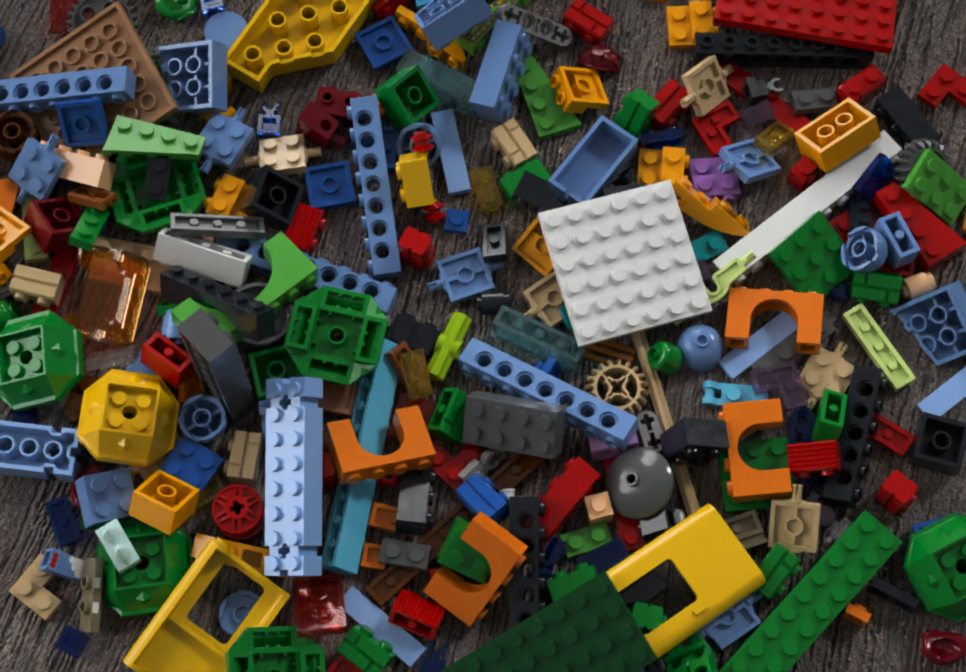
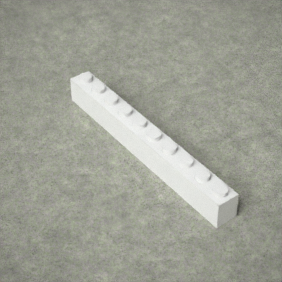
(823, 195)

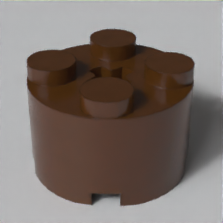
(14, 132)

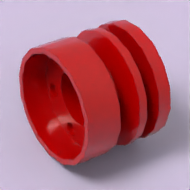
(243, 526)

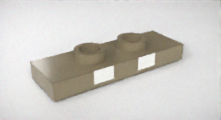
(91, 595)

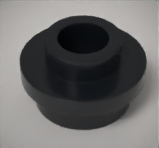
(627, 176)

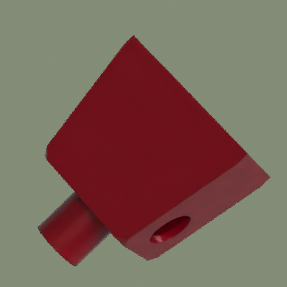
(320, 127)

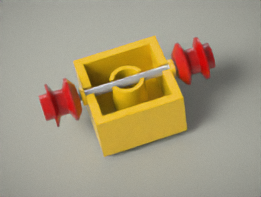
(416, 178)

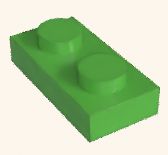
(585, 539)

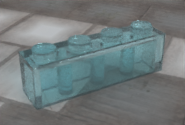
(448, 85)
(537, 338)

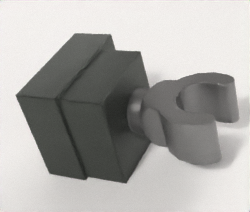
(759, 91)

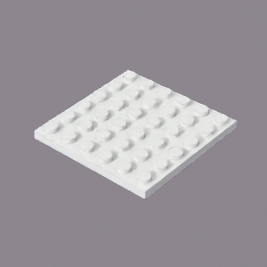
(624, 263)

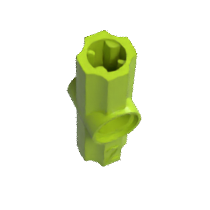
(448, 346)

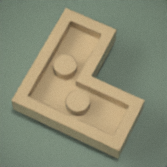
(33, 593)

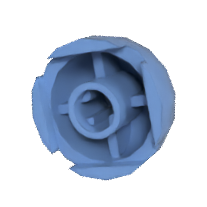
(405, 146)
(864, 250)
(700, 347)
(203, 418)

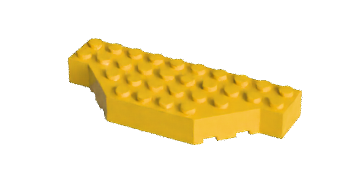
(294, 37)

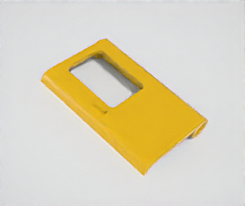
(709, 562)
(177, 643)

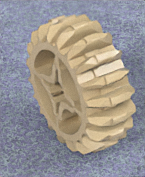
(628, 375)

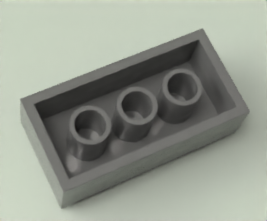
(514, 424)

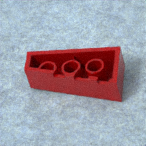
(933, 237)
(564, 495)

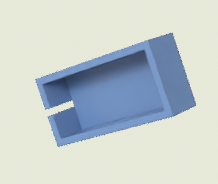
(501, 72)
(593, 162)

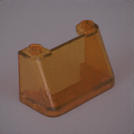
(110, 295)

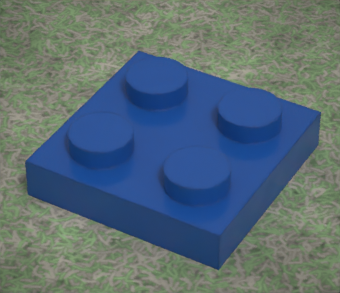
(383, 43)
(82, 122)
(330, 185)
(192, 463)

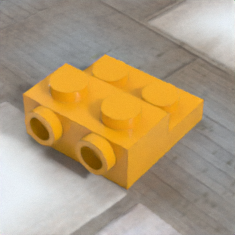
(686, 20)
(578, 89)
(661, 165)
(227, 196)
(11, 233)
(533, 248)

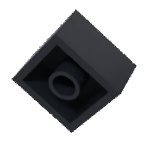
(272, 197)
(694, 441)
(938, 444)

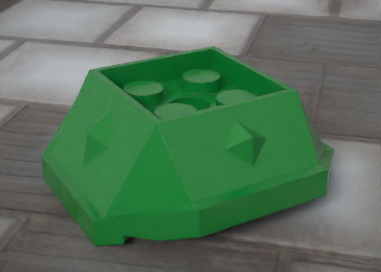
(148, 216)
(333, 312)
(39, 360)
(932, 566)
(146, 590)
(274, 651)

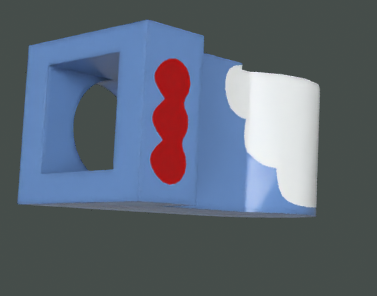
(62, 564)

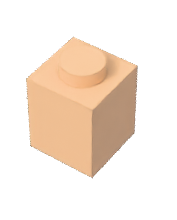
(598, 508)

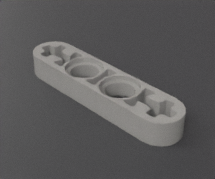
(534, 25)

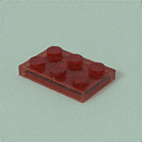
(319, 605)

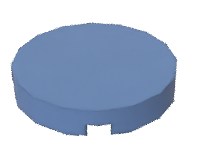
(224, 27)
(235, 609)

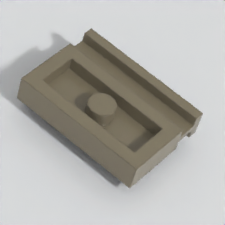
(747, 529)

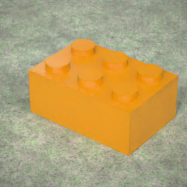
(837, 134)

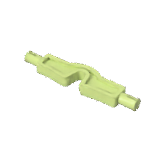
(726, 277)

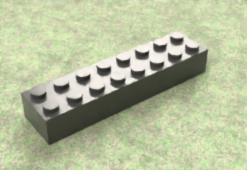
(218, 363)

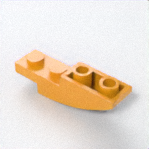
(452, 54)
(714, 214)
(250, 554)

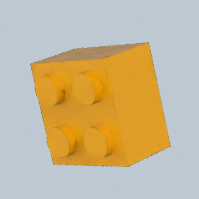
(164, 502)

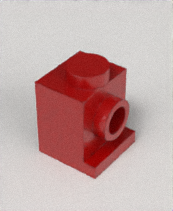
(803, 174)

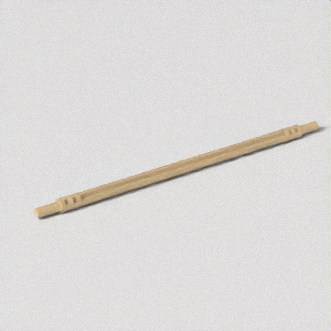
(665, 420)

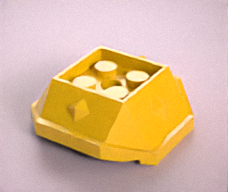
(124, 440)

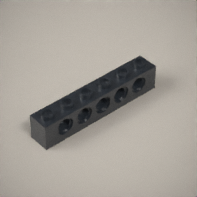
(862, 380)
(519, 508)

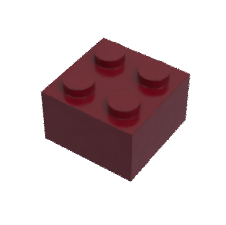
(53, 223)

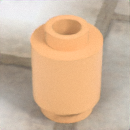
(917, 285)

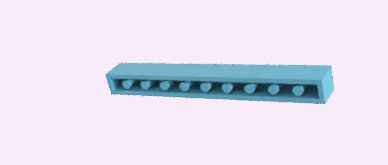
(353, 502)

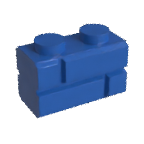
(479, 495)

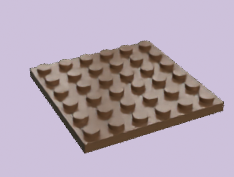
(103, 43)

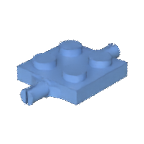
(225, 139)
(748, 161)
(37, 169)
(465, 275)
(733, 623)

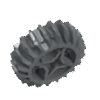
(912, 154)

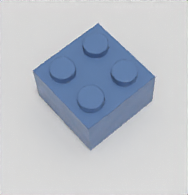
(105, 496)

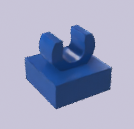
(550, 367)

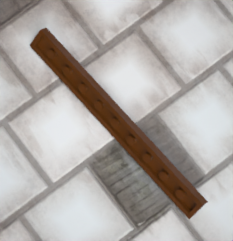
(396, 578)

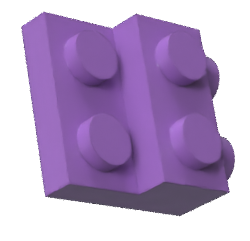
(709, 180)

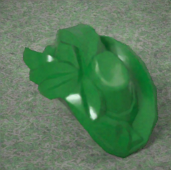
(176, 9)

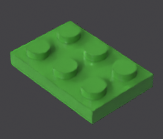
(937, 187)

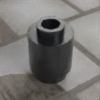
(492, 301)

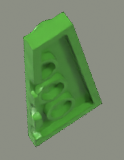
(541, 103)
(144, 138)

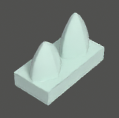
(118, 546)

